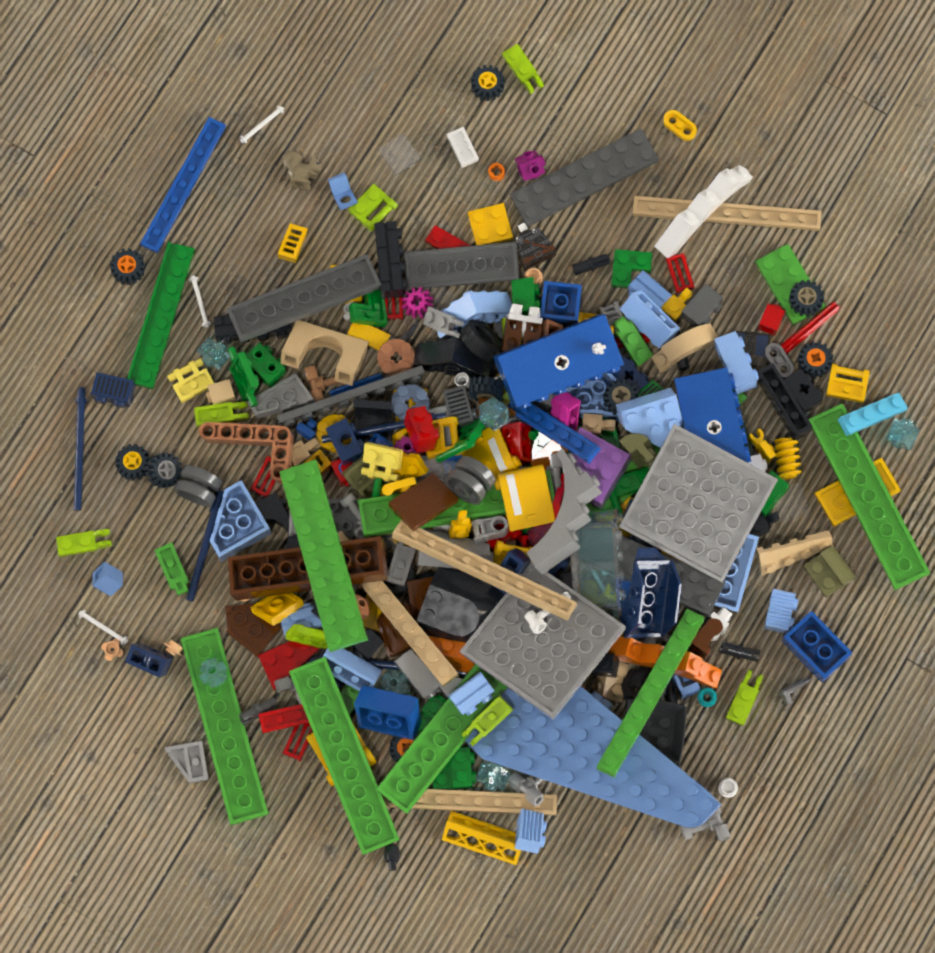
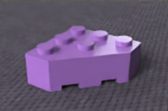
(606, 466)

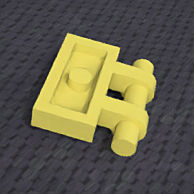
(193, 384)
(383, 456)

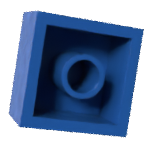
(561, 302)

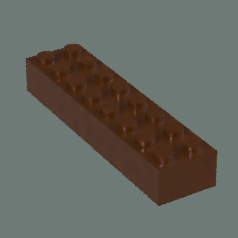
(286, 572)

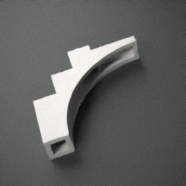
(703, 205)

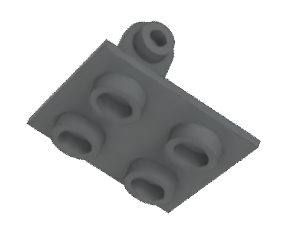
(344, 518)

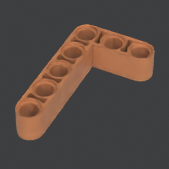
(254, 439)

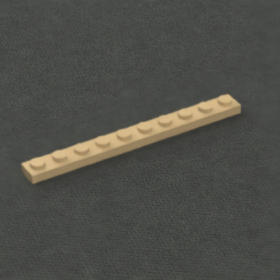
(732, 213)
(485, 570)
(409, 629)
(480, 802)

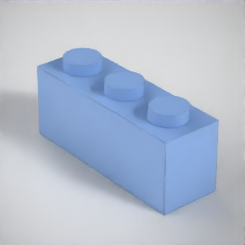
(649, 318)
(732, 355)
(351, 669)

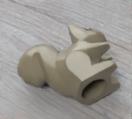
(299, 172)

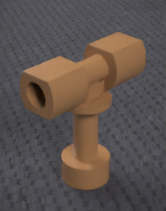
(317, 383)

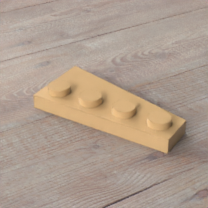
(785, 555)

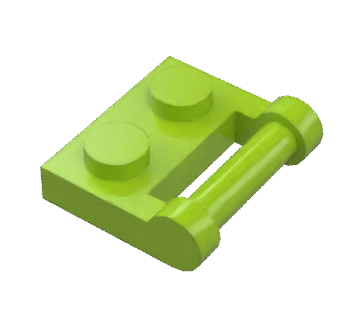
(369, 203)

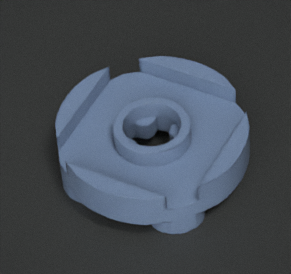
(405, 393)

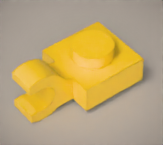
(675, 305)
(762, 447)
(461, 527)

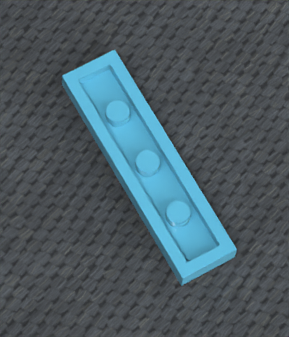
(872, 414)

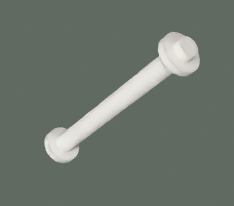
(279, 110)
(206, 324)
(83, 614)

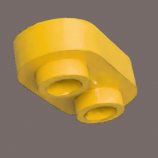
(680, 125)

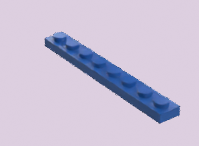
(183, 185)

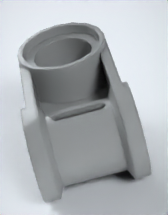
(612, 313)
(488, 529)

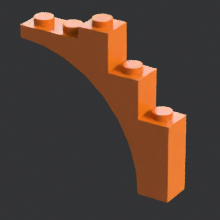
(644, 654)

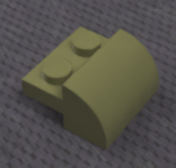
(640, 450)
(359, 483)
(829, 571)

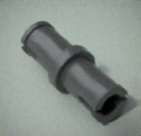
(252, 714)

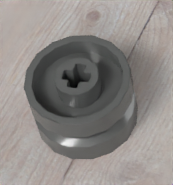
(470, 480)
(198, 486)

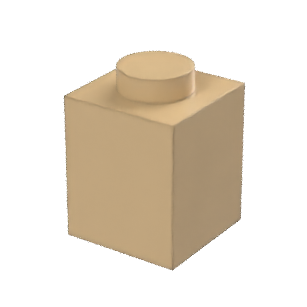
(220, 392)

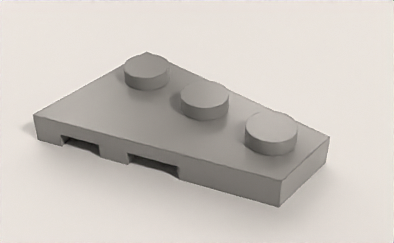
(282, 397)

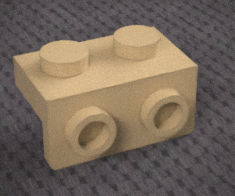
(611, 687)

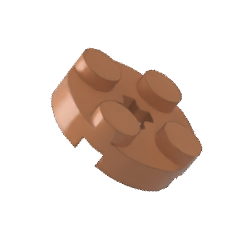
(388, 350)

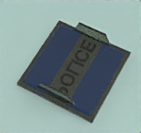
(755, 345)

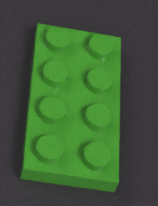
(781, 274)

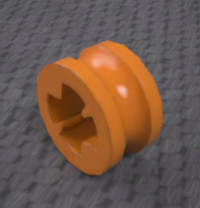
(492, 168)

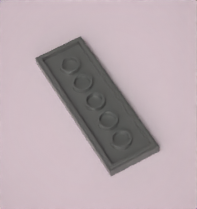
(461, 265)

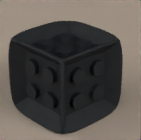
(665, 728)

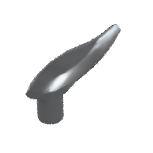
(407, 334)
(791, 689)

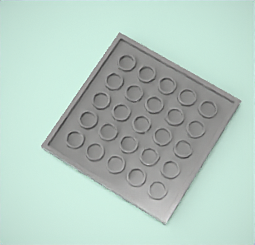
(698, 503)
(544, 665)

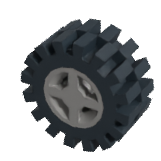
(170, 467)

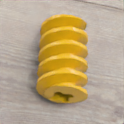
(786, 458)

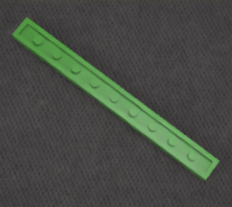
(650, 693)

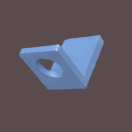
(340, 188)

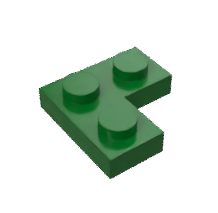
(626, 262)
(370, 313)

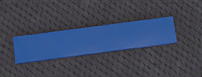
(557, 432)

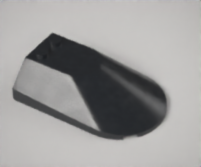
(456, 605)

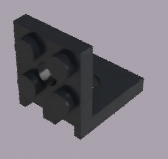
(372, 413)

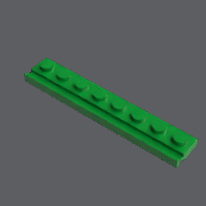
(160, 315)

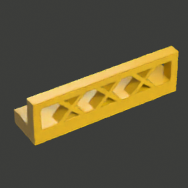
(484, 834)

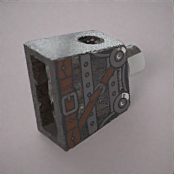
(533, 246)

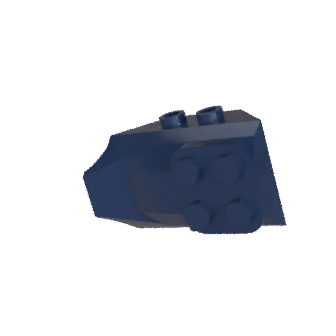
(652, 596)

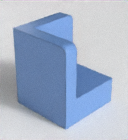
(107, 579)
(685, 686)

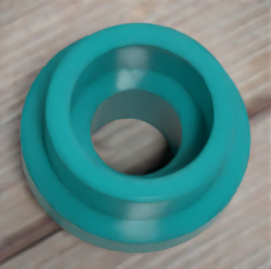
(707, 691)

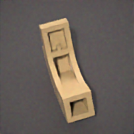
(683, 345)

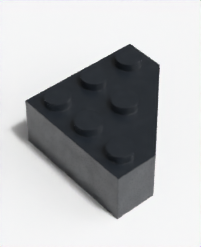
(452, 358)

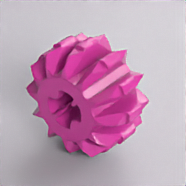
(411, 308)

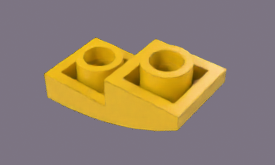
(368, 333)

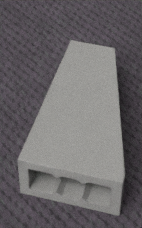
(480, 549)

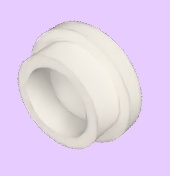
(728, 787)

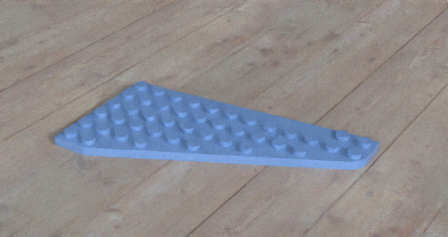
(571, 748)

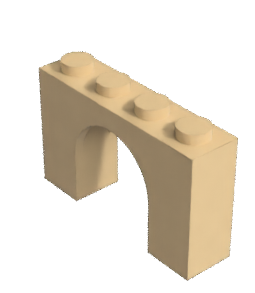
(309, 336)

